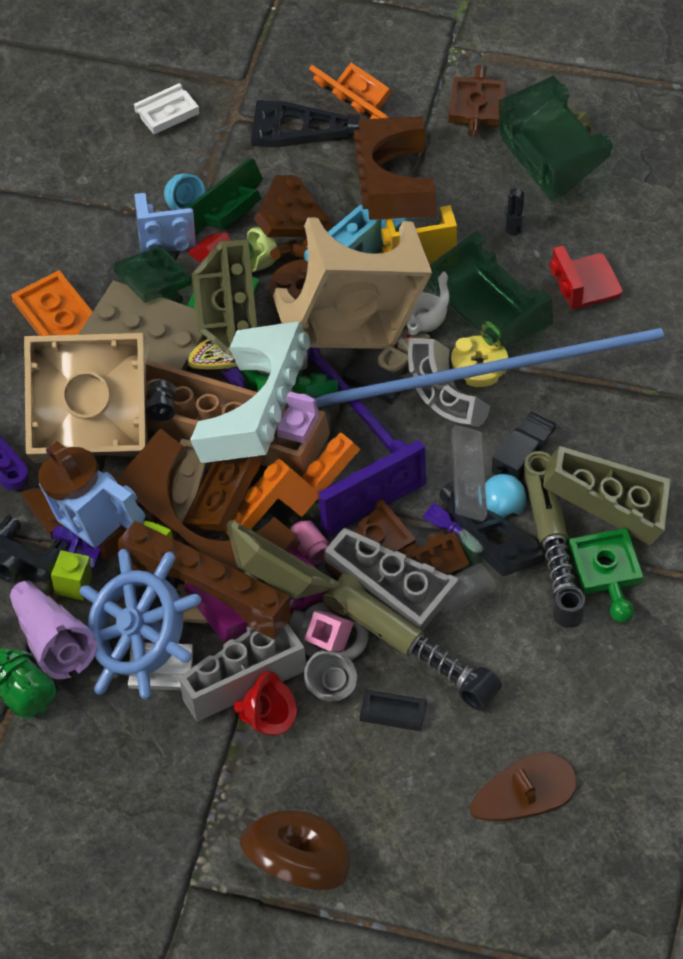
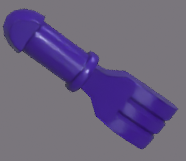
(441, 519)

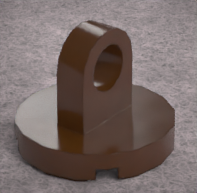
(67, 472)

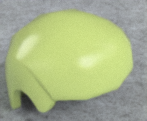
(262, 247)

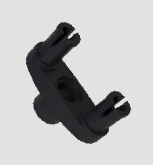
(20, 560)

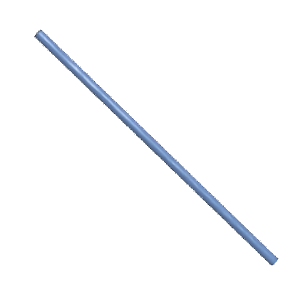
(489, 367)

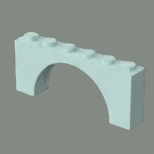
(252, 426)

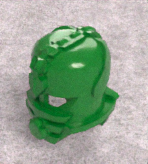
(24, 684)

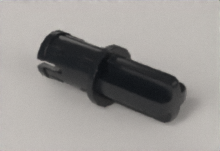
(515, 211)

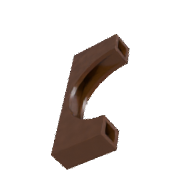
(384, 192)
(152, 480)

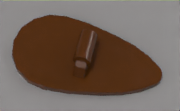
(526, 789)

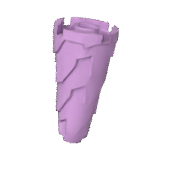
(52, 632)

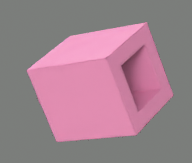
(328, 631)

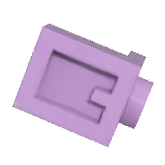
(298, 418)

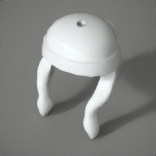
(430, 309)

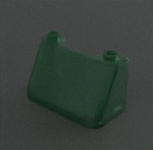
(549, 137)
(489, 295)

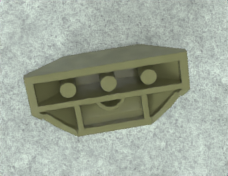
(224, 293)
(274, 565)

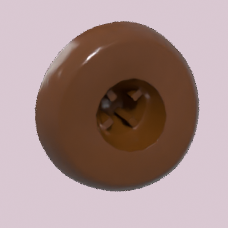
(298, 849)

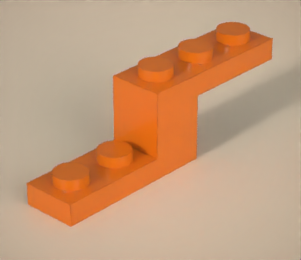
(291, 488)

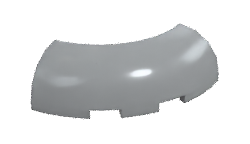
(431, 356)

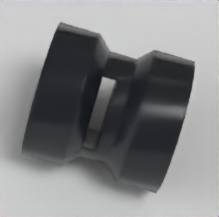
(161, 400)

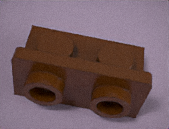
(441, 552)

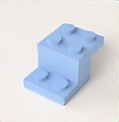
(98, 511)

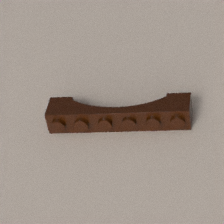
(256, 602)

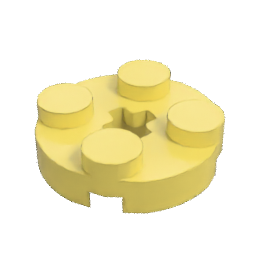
(475, 347)

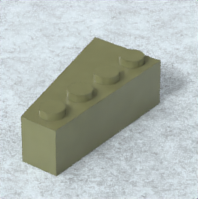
(610, 491)

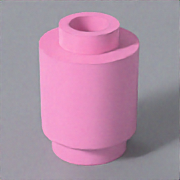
(312, 541)

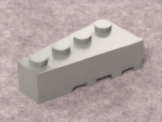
(391, 577)
(230, 673)

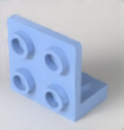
(169, 229)

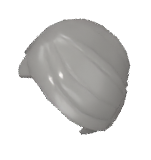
(330, 676)

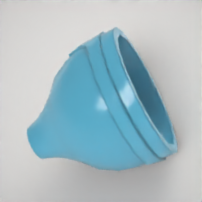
(183, 191)

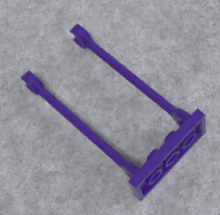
(385, 478)

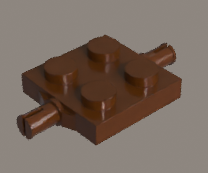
(476, 100)

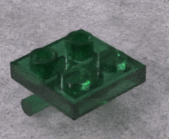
(154, 275)

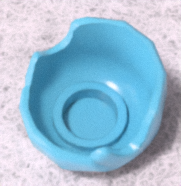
(505, 495)

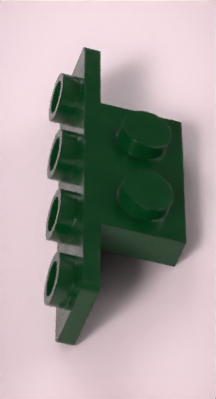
(228, 198)

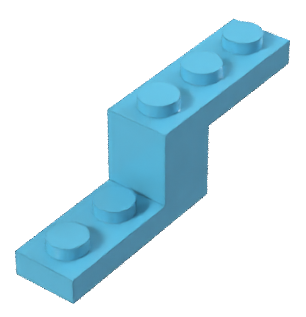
(361, 233)

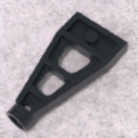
(268, 120)
(506, 557)

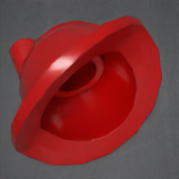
(268, 706)

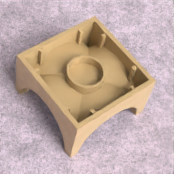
(356, 295)
(86, 393)

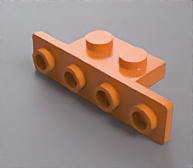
(358, 87)

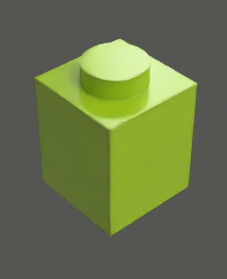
(70, 574)

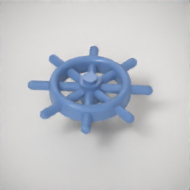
(137, 622)

